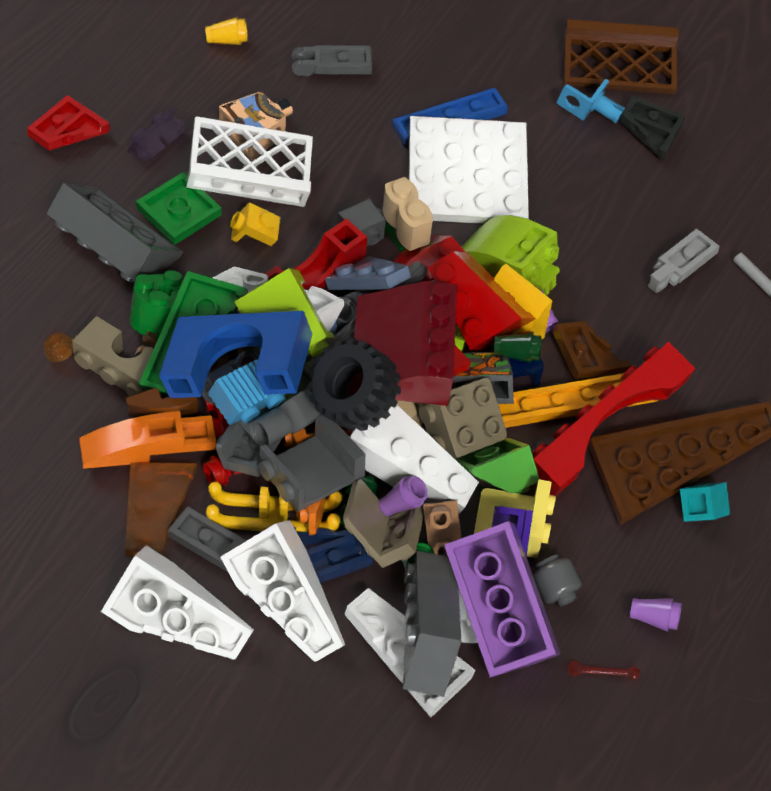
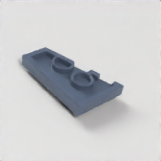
(368, 274)

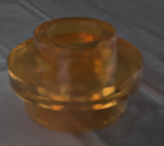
(58, 347)

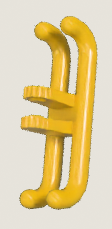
(271, 510)

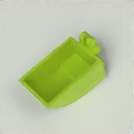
(519, 244)

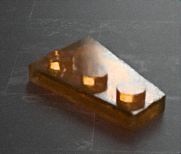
(153, 502)

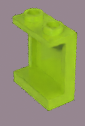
(287, 294)

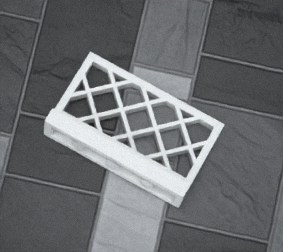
(249, 181)

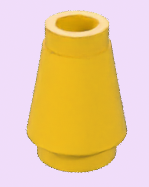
(227, 32)

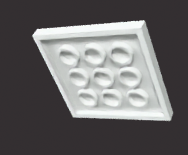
(469, 167)

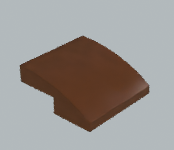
(151, 403)

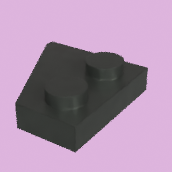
(652, 124)

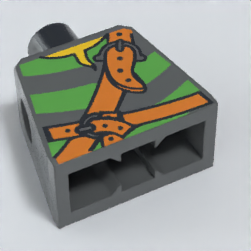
(491, 366)

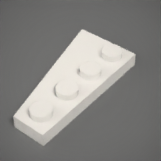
(385, 632)

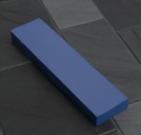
(477, 106)

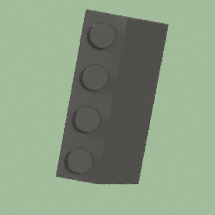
(111, 231)

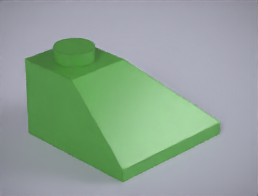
(503, 465)

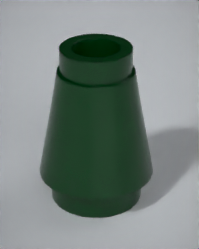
(519, 346)

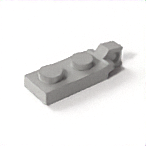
(682, 260)

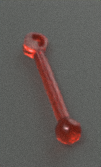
(576, 669)

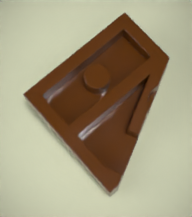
(586, 352)

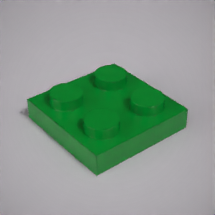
(178, 209)

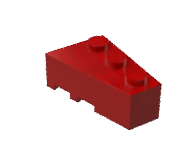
(481, 304)

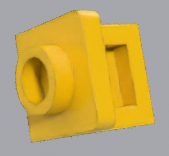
(255, 223)

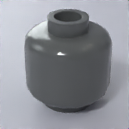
(557, 580)

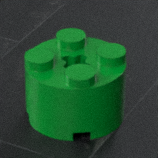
(153, 300)

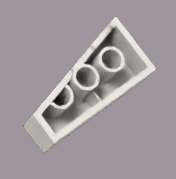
(404, 449)

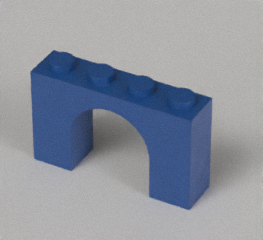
(203, 339)

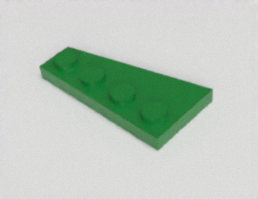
(196, 297)

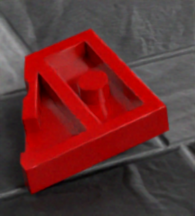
(66, 124)

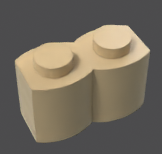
(407, 213)

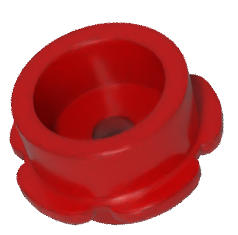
(214, 471)

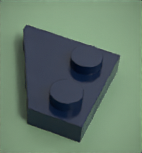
(334, 553)

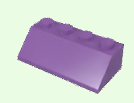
(502, 599)

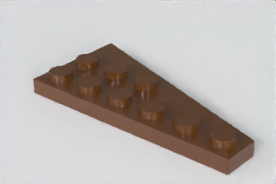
(660, 459)

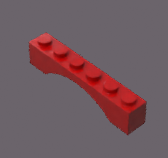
(655, 379)

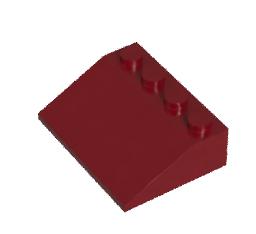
(417, 333)

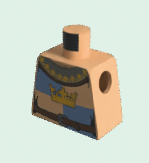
(259, 112)

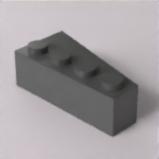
(431, 624)

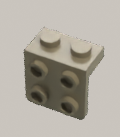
(468, 421)
(383, 536)

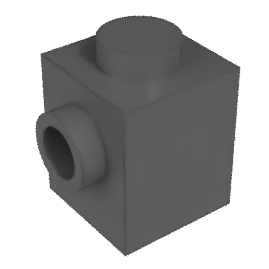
(367, 219)

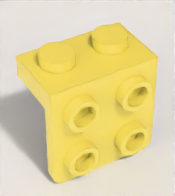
(541, 505)

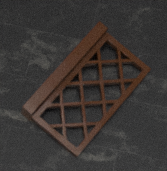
(620, 39)

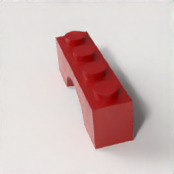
(337, 247)

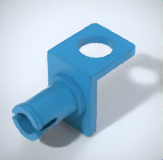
(597, 102)

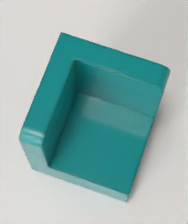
(705, 501)

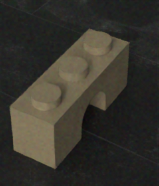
(98, 350)

